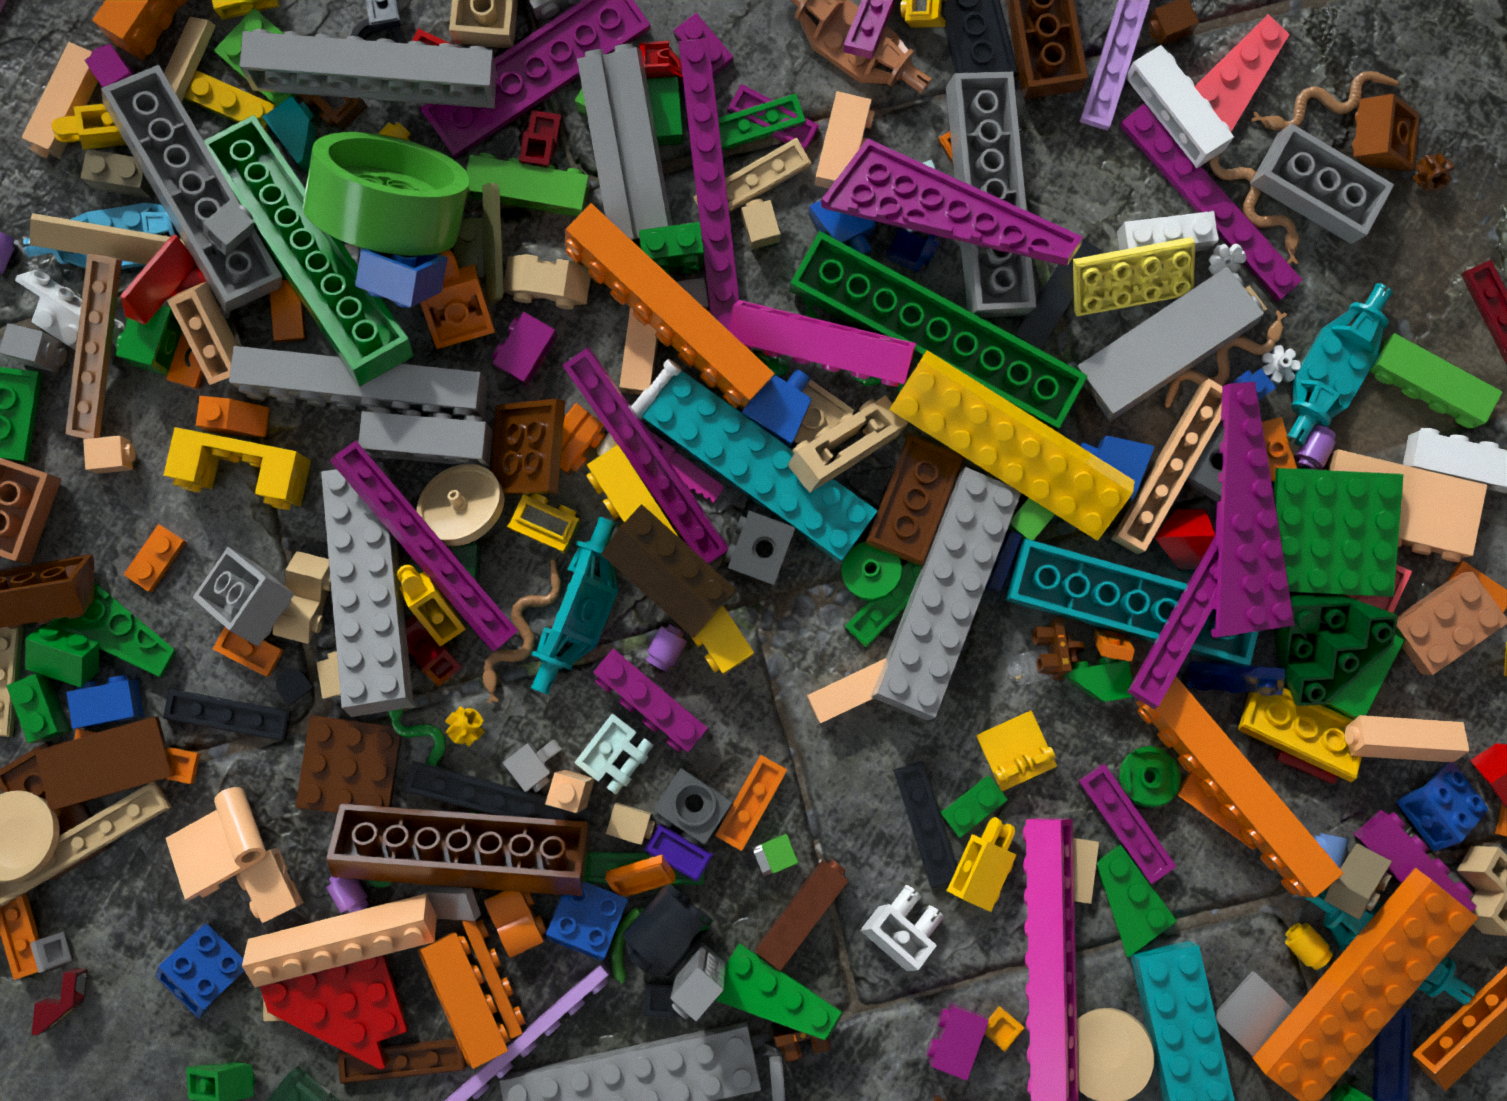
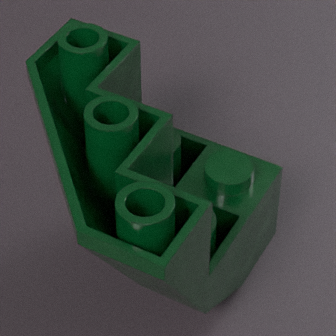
(1330, 644)

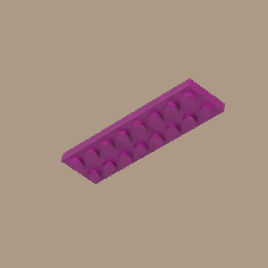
(539, 69)

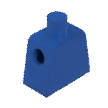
(843, 227)
(781, 407)
(1125, 456)

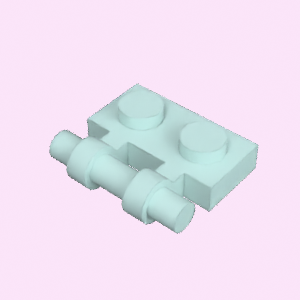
(606, 748)

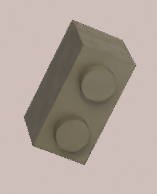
(115, 174)
(1362, 877)

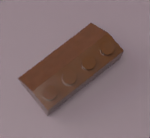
(46, 591)

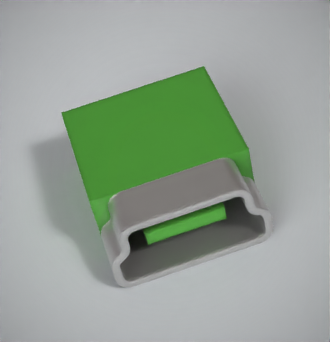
(775, 855)

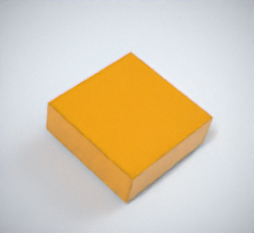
(1003, 1028)

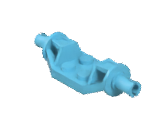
(137, 217)

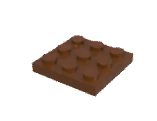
(528, 446)
(347, 764)

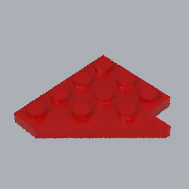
(343, 1006)

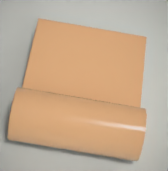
(216, 845)

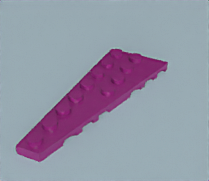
(911, 195)
(1251, 560)

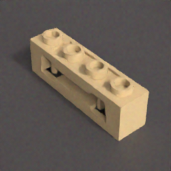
(811, 458)

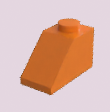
(232, 417)

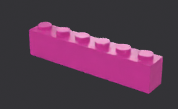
(822, 343)

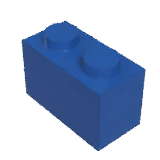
(105, 703)

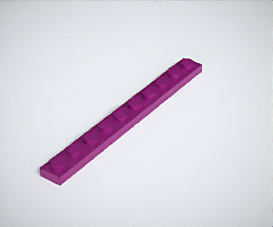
(709, 178)

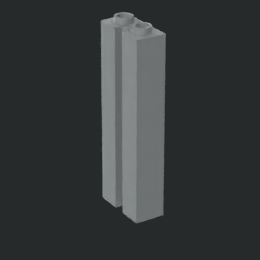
(624, 139)
(1170, 343)

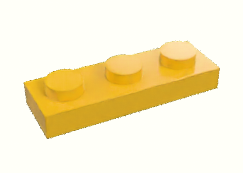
(226, 99)

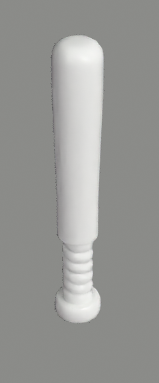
(645, 400)

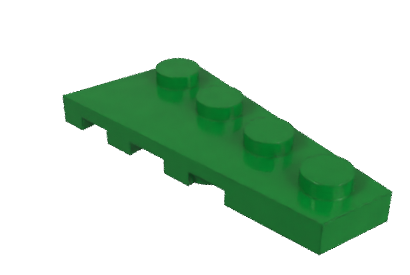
(120, 634)
(773, 995)

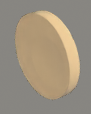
(461, 503)
(26, 835)
(1113, 1055)

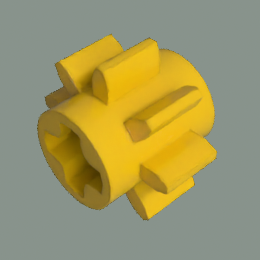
(464, 726)

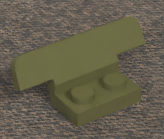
(481, 244)

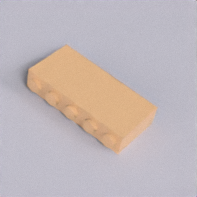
(1436, 509)

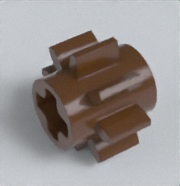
(1433, 172)

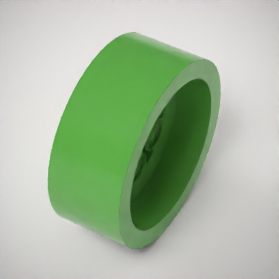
(385, 193)

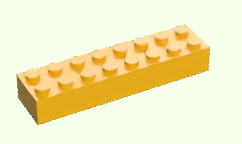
(1013, 445)
(625, 493)

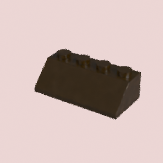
(668, 571)

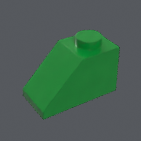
(220, 1082)

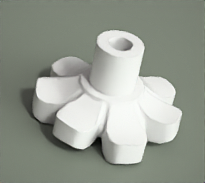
(1226, 257)
(1280, 364)

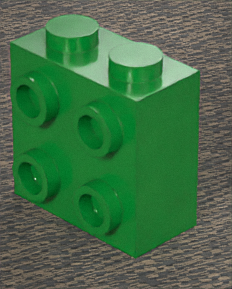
(674, 247)

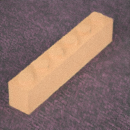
(1171, 469)
(340, 940)

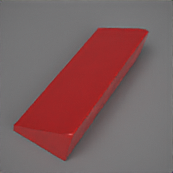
(157, 281)

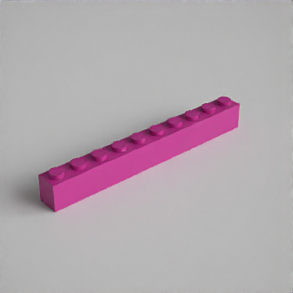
(1051, 960)

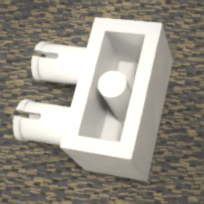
(897, 936)

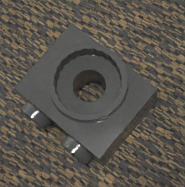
(1203, 475)
(752, 532)
(696, 824)

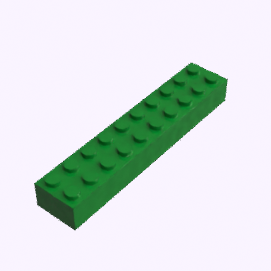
(310, 259)
(897, 307)

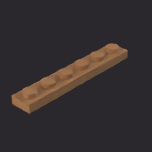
(93, 346)

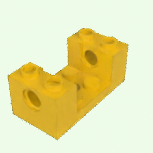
(196, 455)

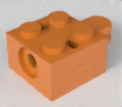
(460, 308)

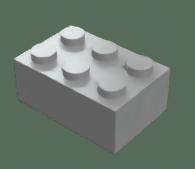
(243, 596)

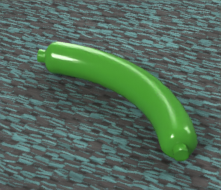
(618, 945)

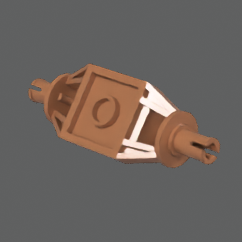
(830, 35)

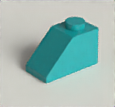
(294, 129)

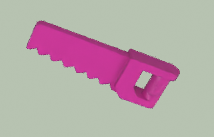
(689, 473)

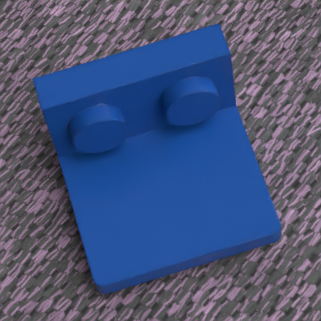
(1444, 808)
(587, 921)
(200, 970)

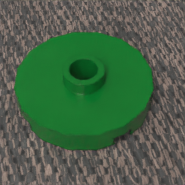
(875, 585)
(1163, 773)

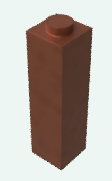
(802, 913)

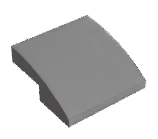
(1252, 1013)

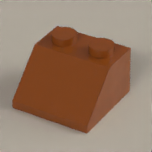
(1386, 133)

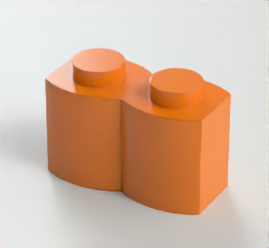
(516, 921)

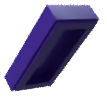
(678, 852)

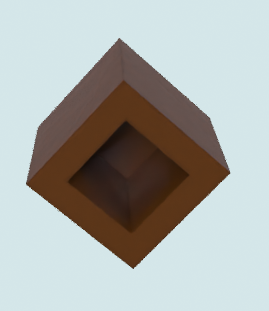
(1172, 21)

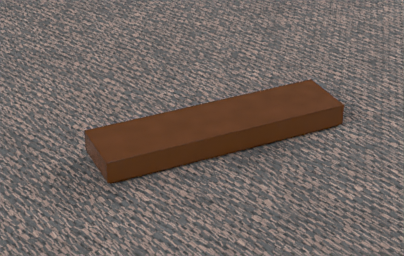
(405, 1061)

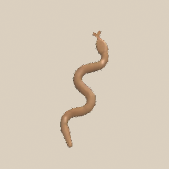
(1278, 123)
(1291, 239)
(1273, 336)
(524, 630)

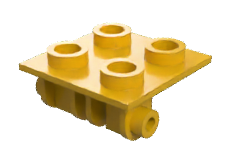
(1016, 750)

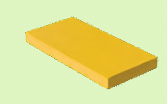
(1303, 731)

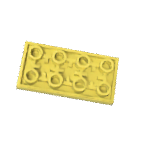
(1133, 276)

